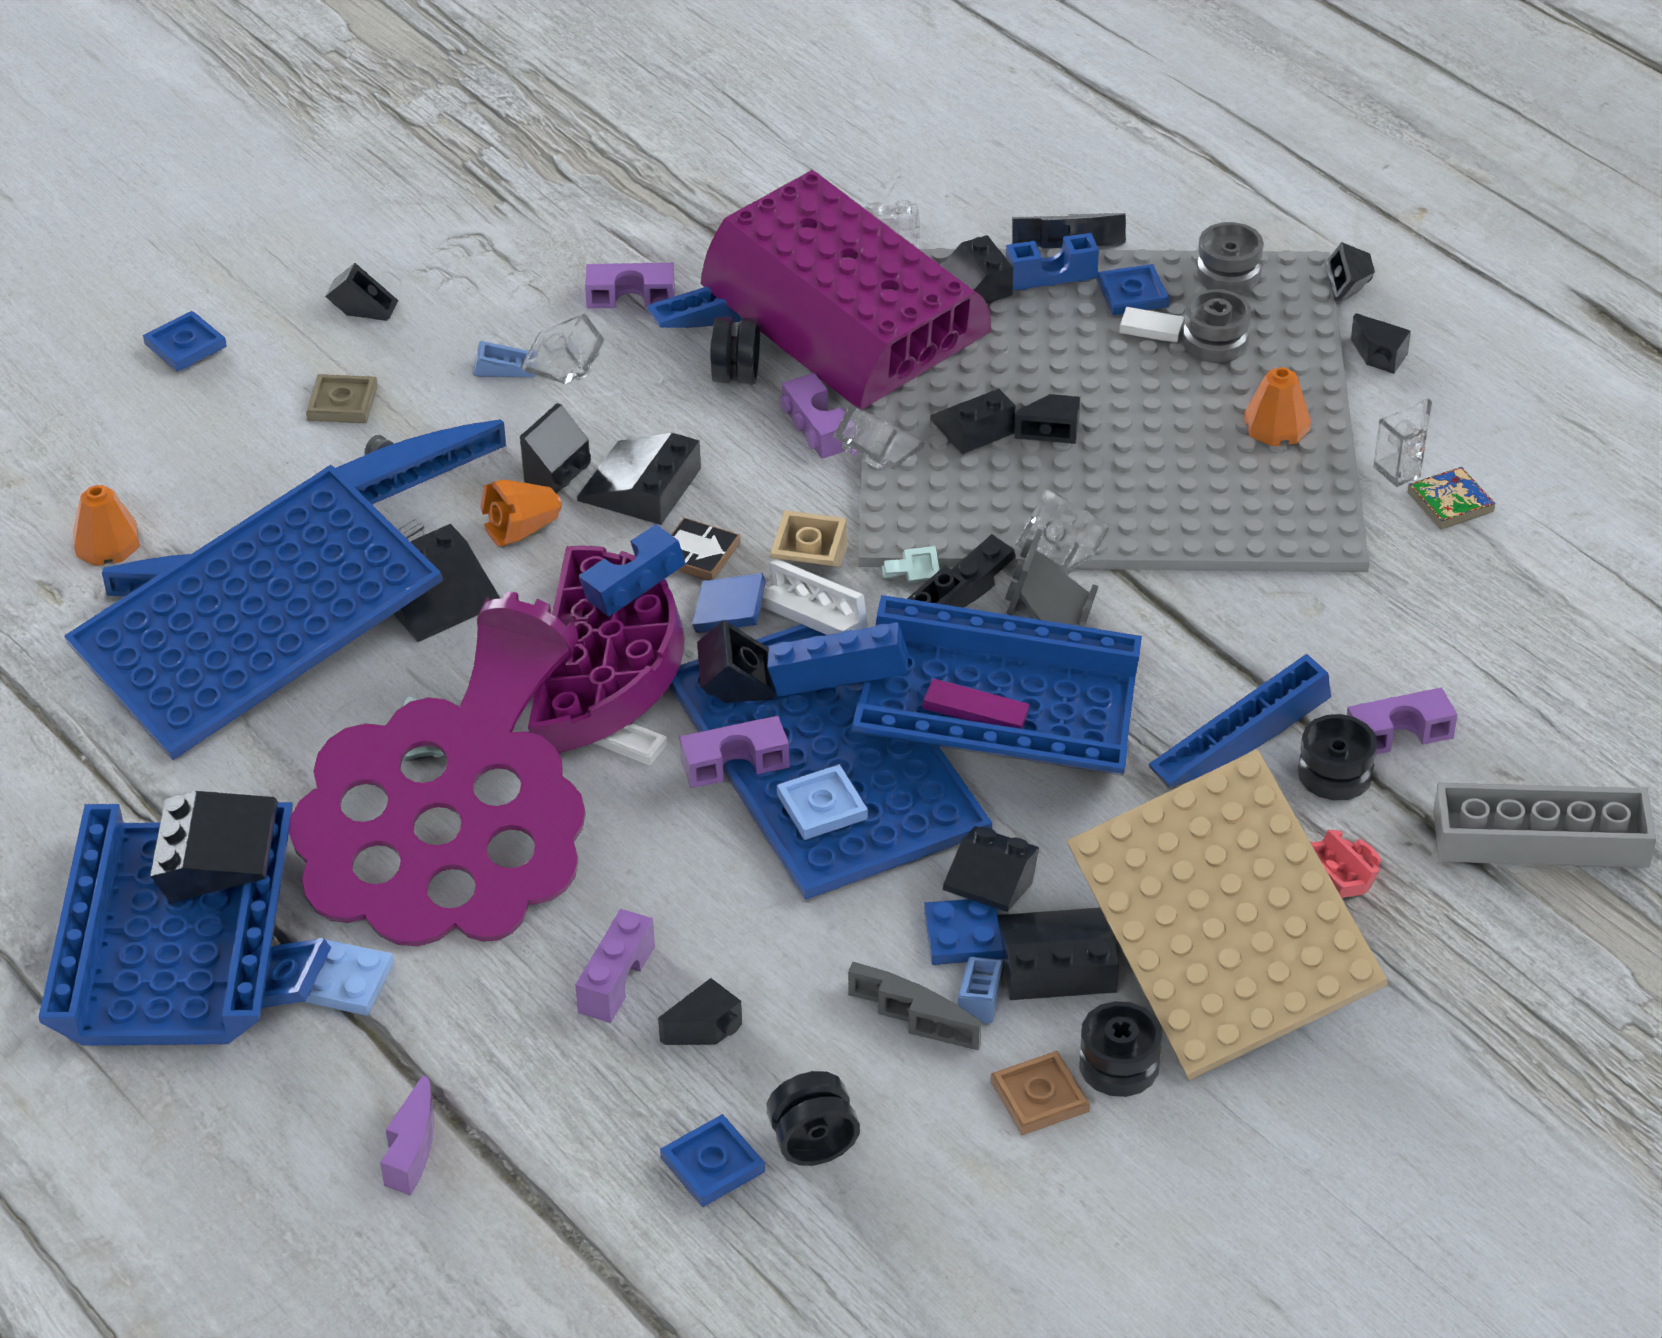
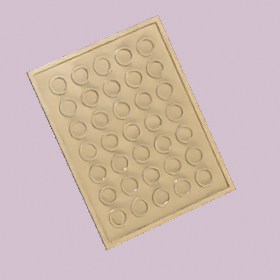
(1226, 914)

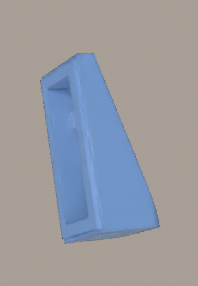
(497, 360)
(981, 992)

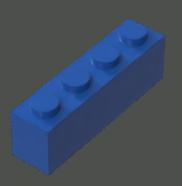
(838, 659)

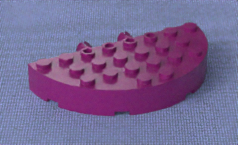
(618, 661)

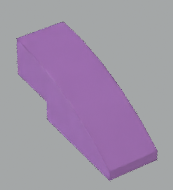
(409, 1140)

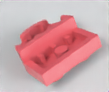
(1348, 864)

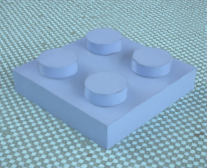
(822, 802)
(351, 978)

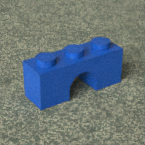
(1072, 263)
(615, 586)

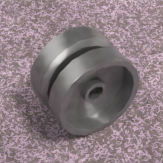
(1230, 257)
(1216, 325)

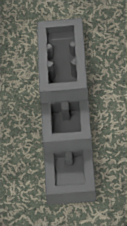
(925, 1010)

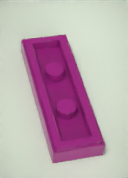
(974, 705)

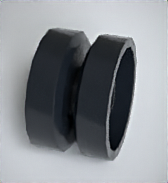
(732, 350)
(1337, 757)
(1120, 1048)
(813, 1118)

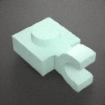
(917, 564)

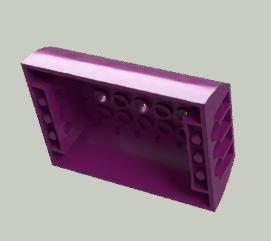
(830, 312)

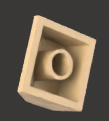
(811, 539)

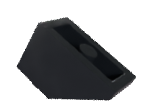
(1348, 271)
(361, 295)
(1380, 342)
(1049, 419)
(701, 1017)

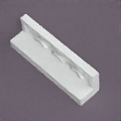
(816, 609)

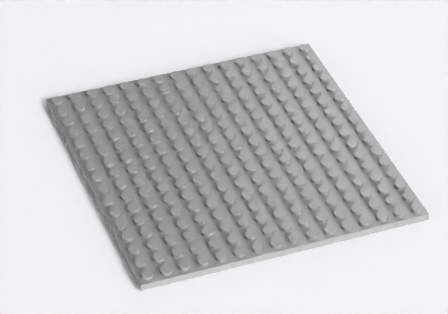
(1156, 433)

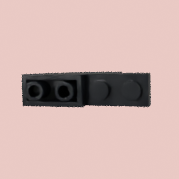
(1050, 230)
(969, 578)

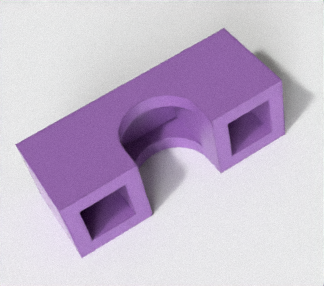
(609, 281)
(807, 405)
(1423, 713)
(756, 741)
(623, 948)

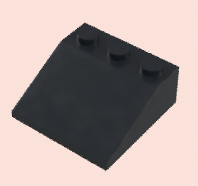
(644, 476)
(457, 596)
(212, 842)
(1058, 954)

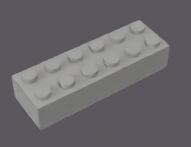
(1544, 825)

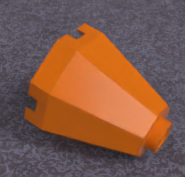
(1278, 409)
(517, 509)
(103, 527)

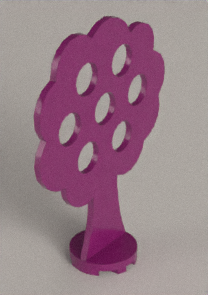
(513, 657)

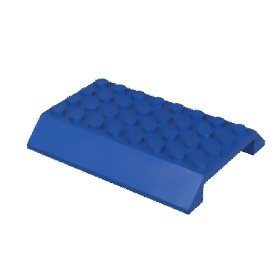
(1069, 674)
(150, 968)

